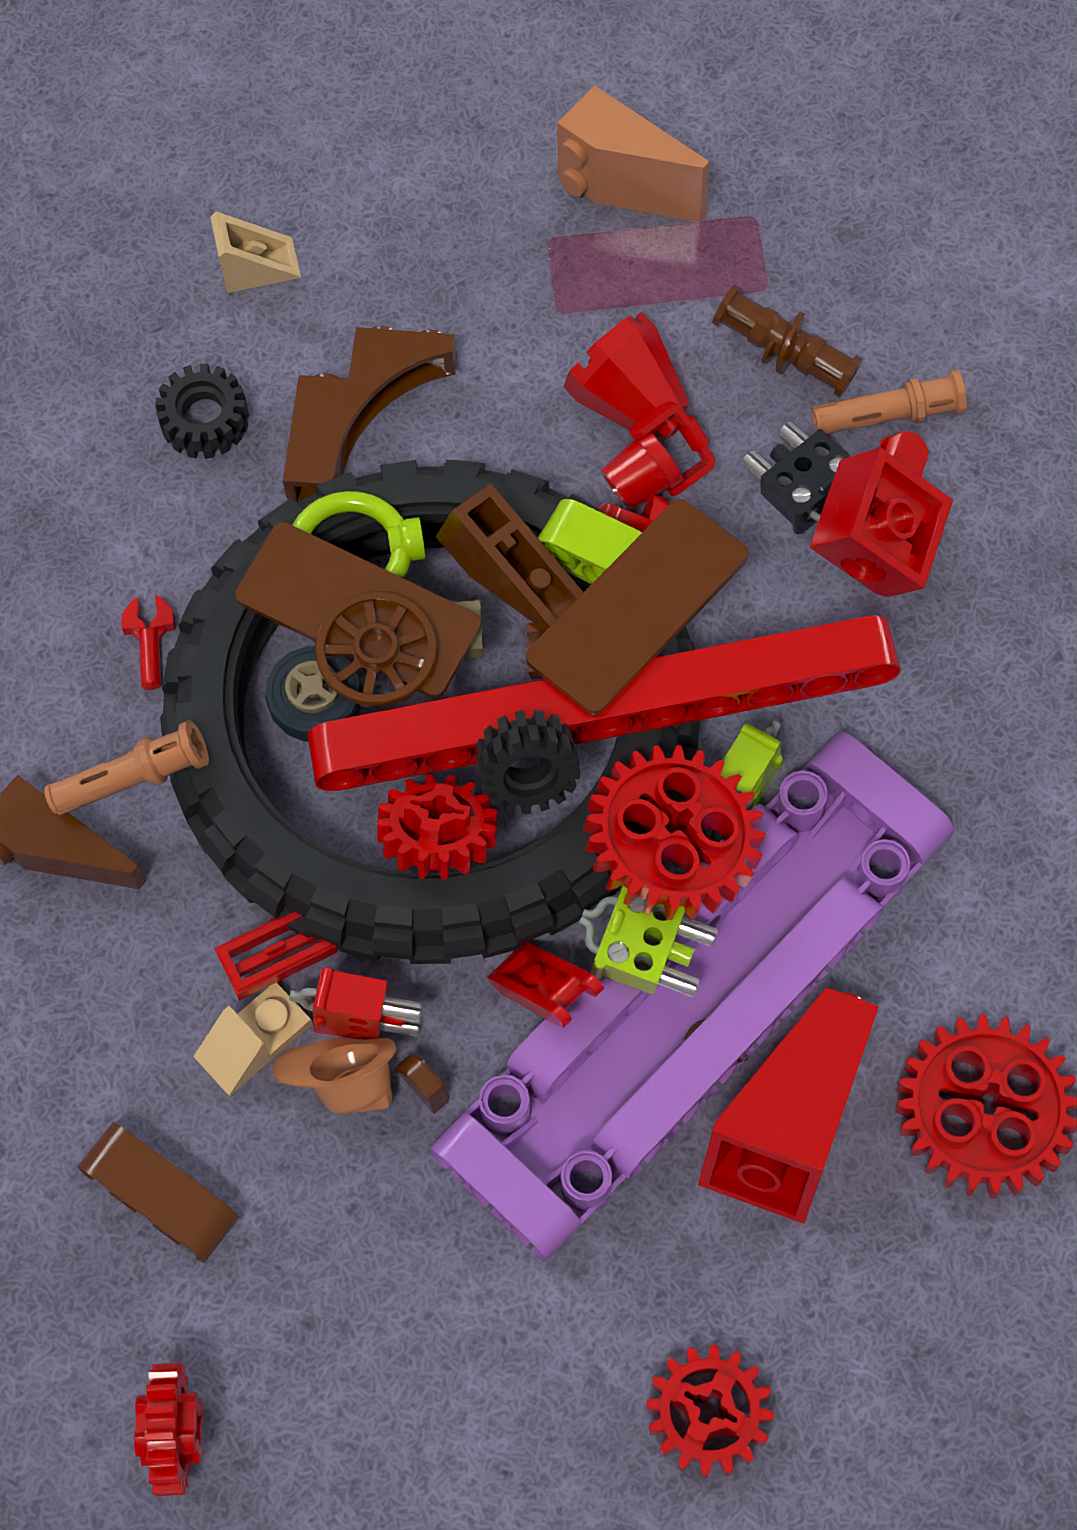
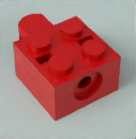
(883, 517)

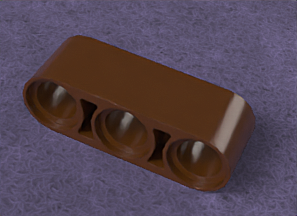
(158, 1191)

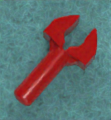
(149, 638)

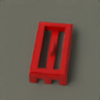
(277, 971)

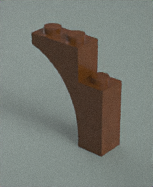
(336, 410)

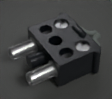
(800, 477)

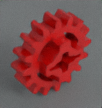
(436, 826)
(735, 1424)
(168, 1429)

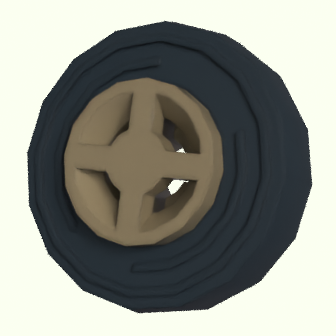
(295, 681)

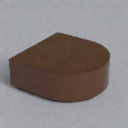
(423, 1082)

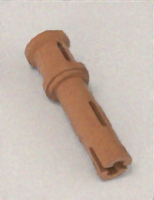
(911, 401)
(148, 762)

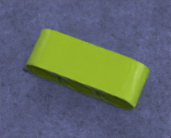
(585, 539)

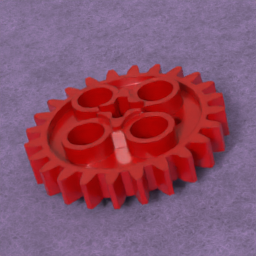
(638, 858)
(979, 1154)

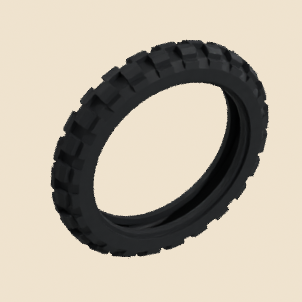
(282, 869)

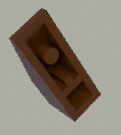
(508, 558)
(56, 843)

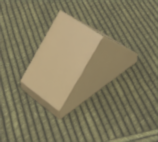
(252, 254)

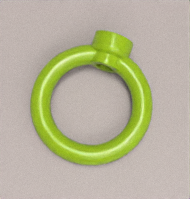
(403, 535)

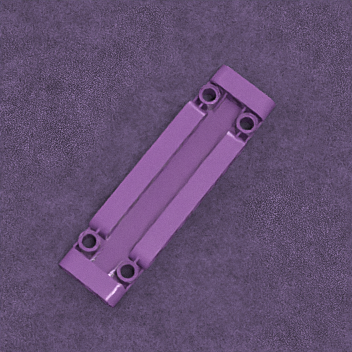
(620, 1070)

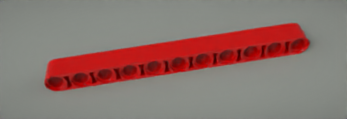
(665, 694)

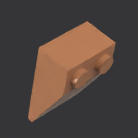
(628, 161)

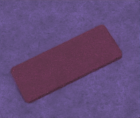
(656, 264)

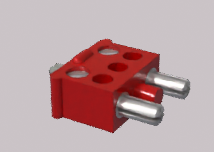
(357, 1007)

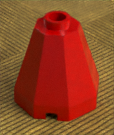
(628, 376)

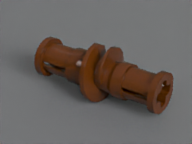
(786, 340)

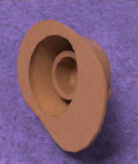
(341, 1072)

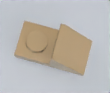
(252, 1038)

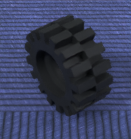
(199, 386)
(522, 740)

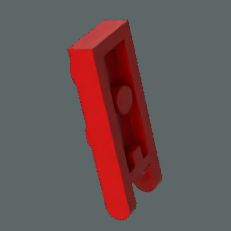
(543, 982)

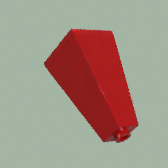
(784, 1120)

